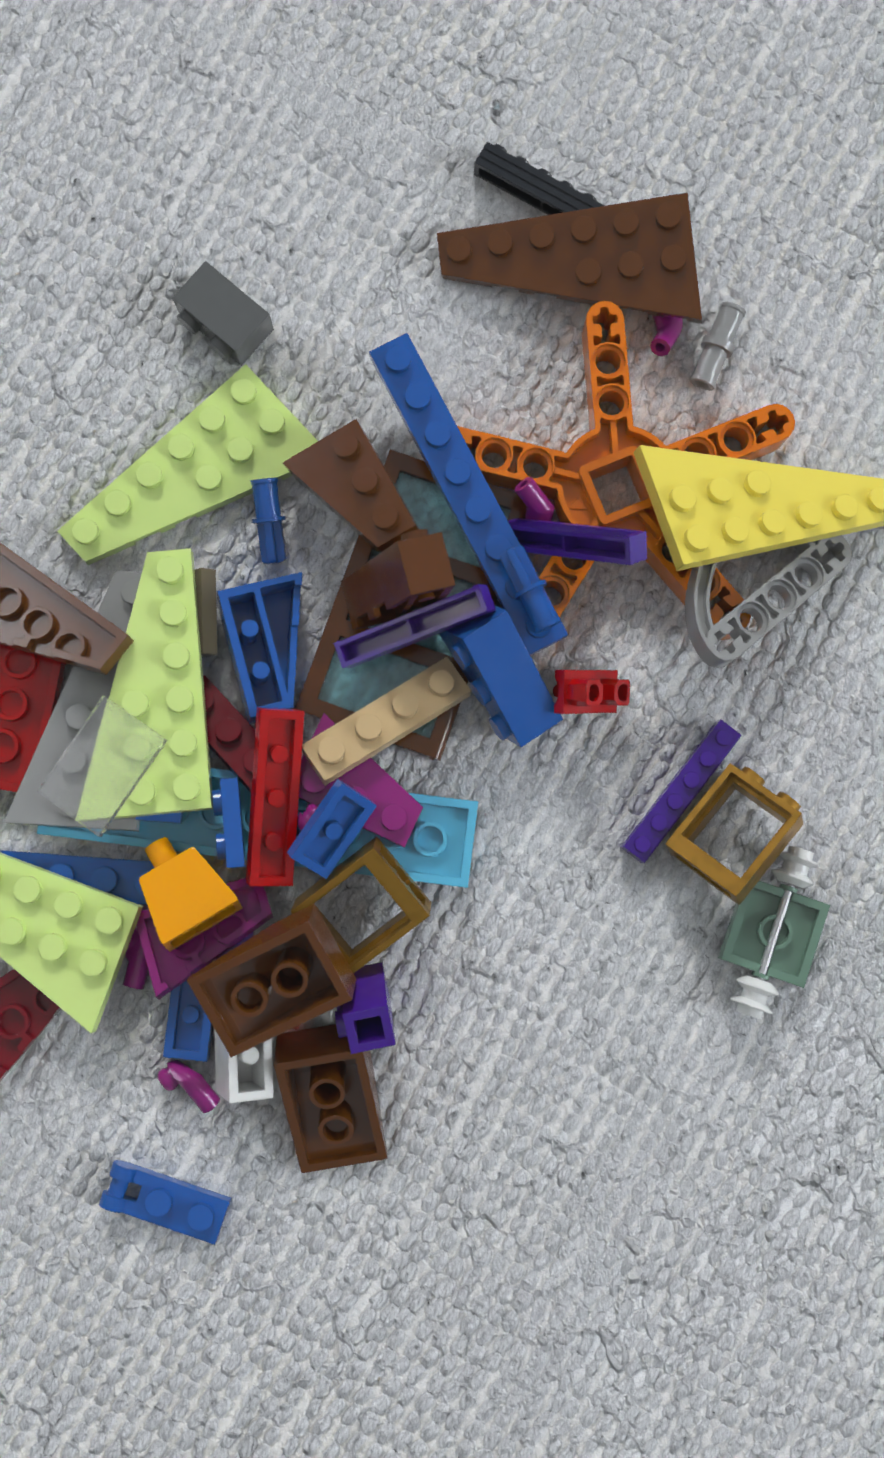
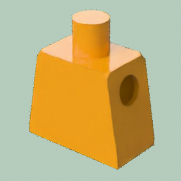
(184, 894)

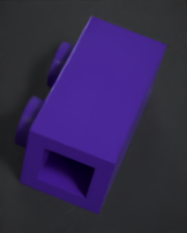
(368, 1016)

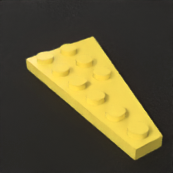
(741, 507)

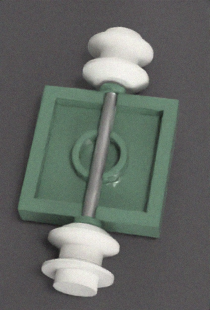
(775, 933)

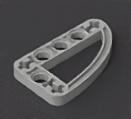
(697, 601)

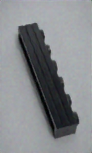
(529, 183)

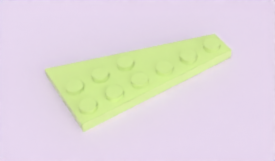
(193, 469)
(164, 687)
(64, 936)

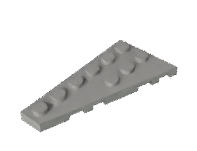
(72, 709)

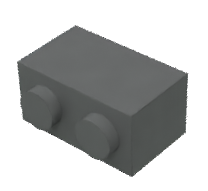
(222, 314)

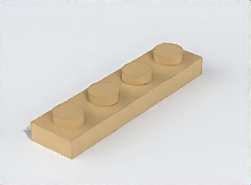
(385, 721)

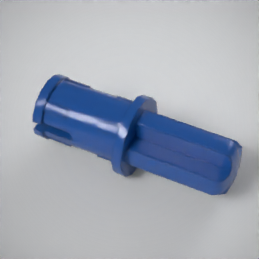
(269, 520)
(529, 588)

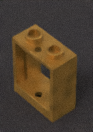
(750, 785)
(394, 880)

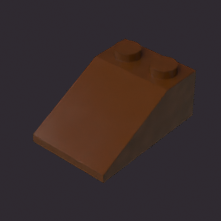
(274, 981)
(329, 1099)

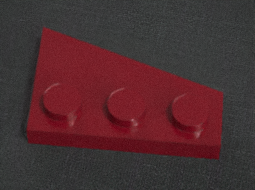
(22, 1017)

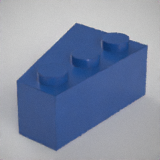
(262, 640)
(503, 676)

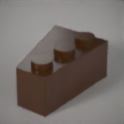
(354, 485)
(399, 580)

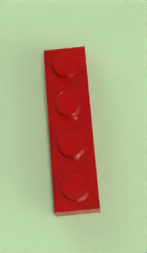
(274, 796)

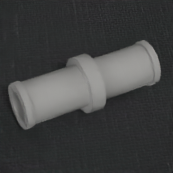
(717, 345)

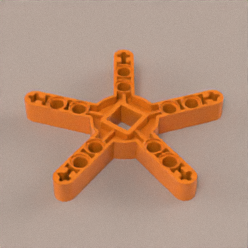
(610, 448)

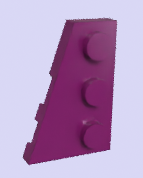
(395, 810)
(174, 967)

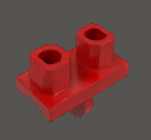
(590, 691)

